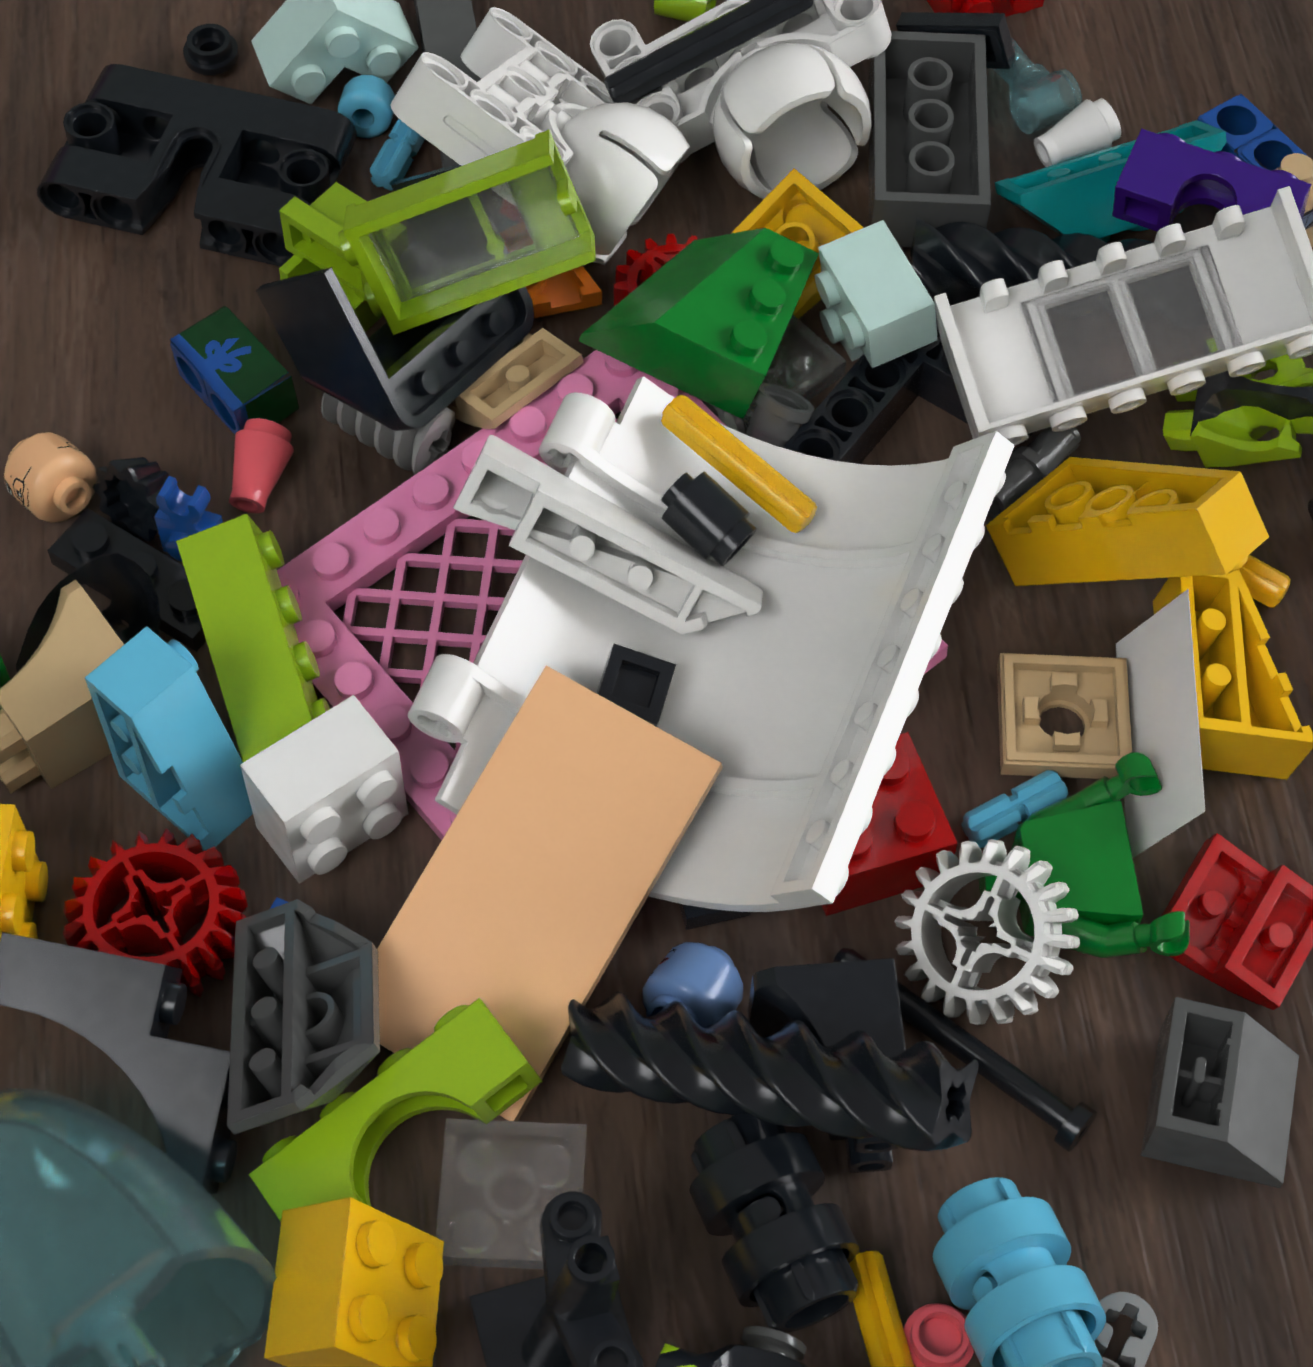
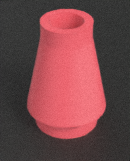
(259, 460)

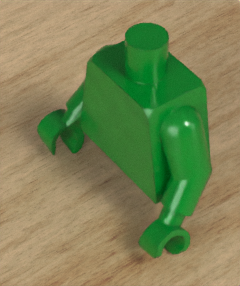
(1092, 854)

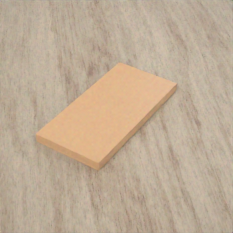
(541, 872)

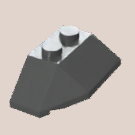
(298, 1013)

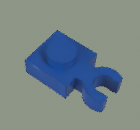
(182, 515)

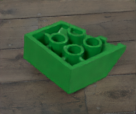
(710, 316)

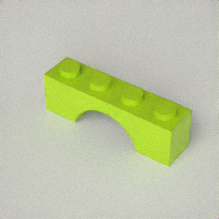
(460, 1068)

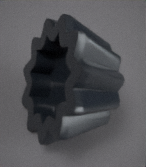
(129, 494)

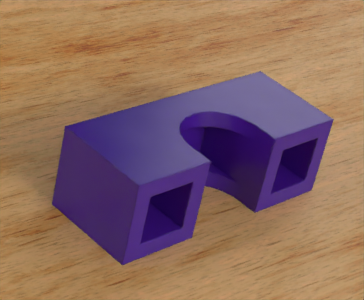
(1169, 175)

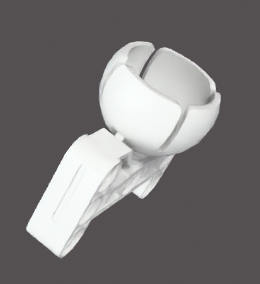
(768, 92)
(611, 150)

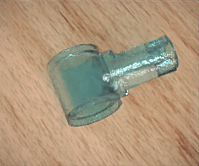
(1036, 95)

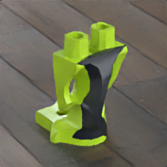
(1240, 410)

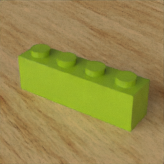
(252, 632)

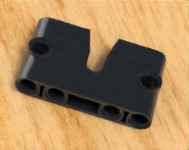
(152, 128)

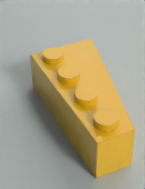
(1127, 524)

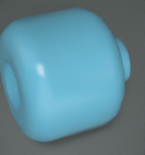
(367, 105)

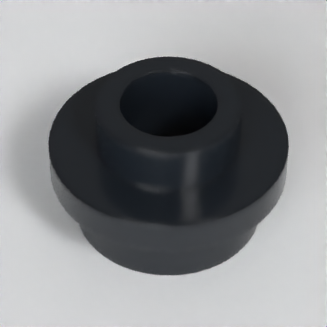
(210, 50)

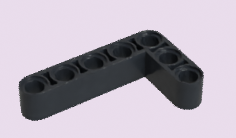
(871, 402)

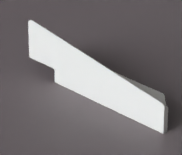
(601, 542)

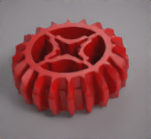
(195, 885)

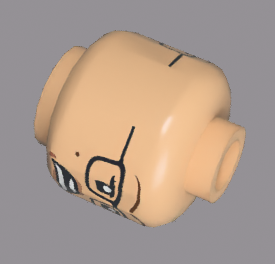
(47, 475)

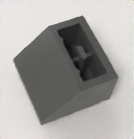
(1220, 1094)

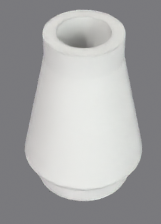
(1080, 133)

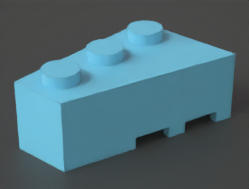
(170, 737)

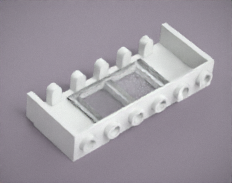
(1132, 322)

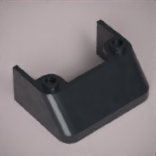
(391, 377)

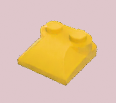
(804, 216)

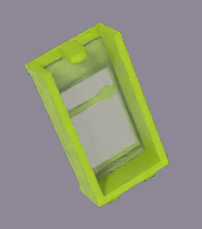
(468, 234)

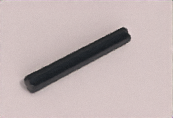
(700, 47)

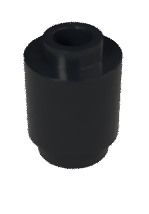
(707, 517)

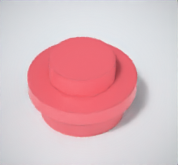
(938, 1337)

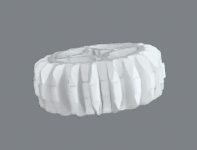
(973, 958)

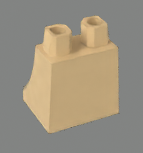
(47, 706)

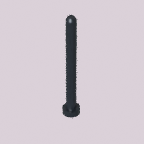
(1068, 1121)

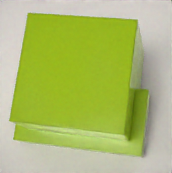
(314, 240)

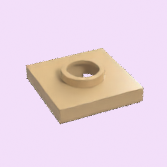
(1085, 685)

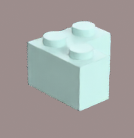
(315, 39)
(873, 297)

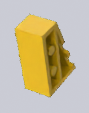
(1241, 697)

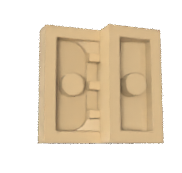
(516, 380)

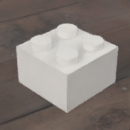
(326, 789)

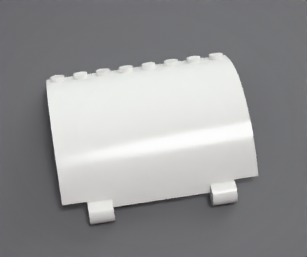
(786, 699)

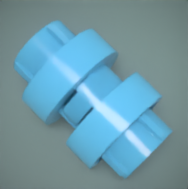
(1009, 1268)

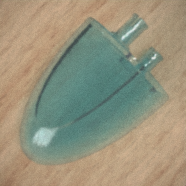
(115, 1248)

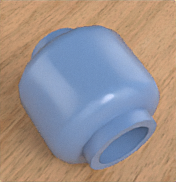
(697, 977)

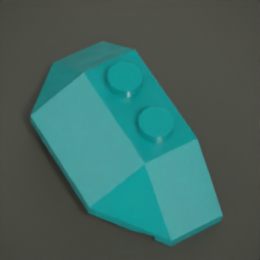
(1081, 191)

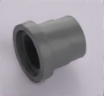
(778, 414)

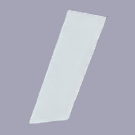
(1164, 723)

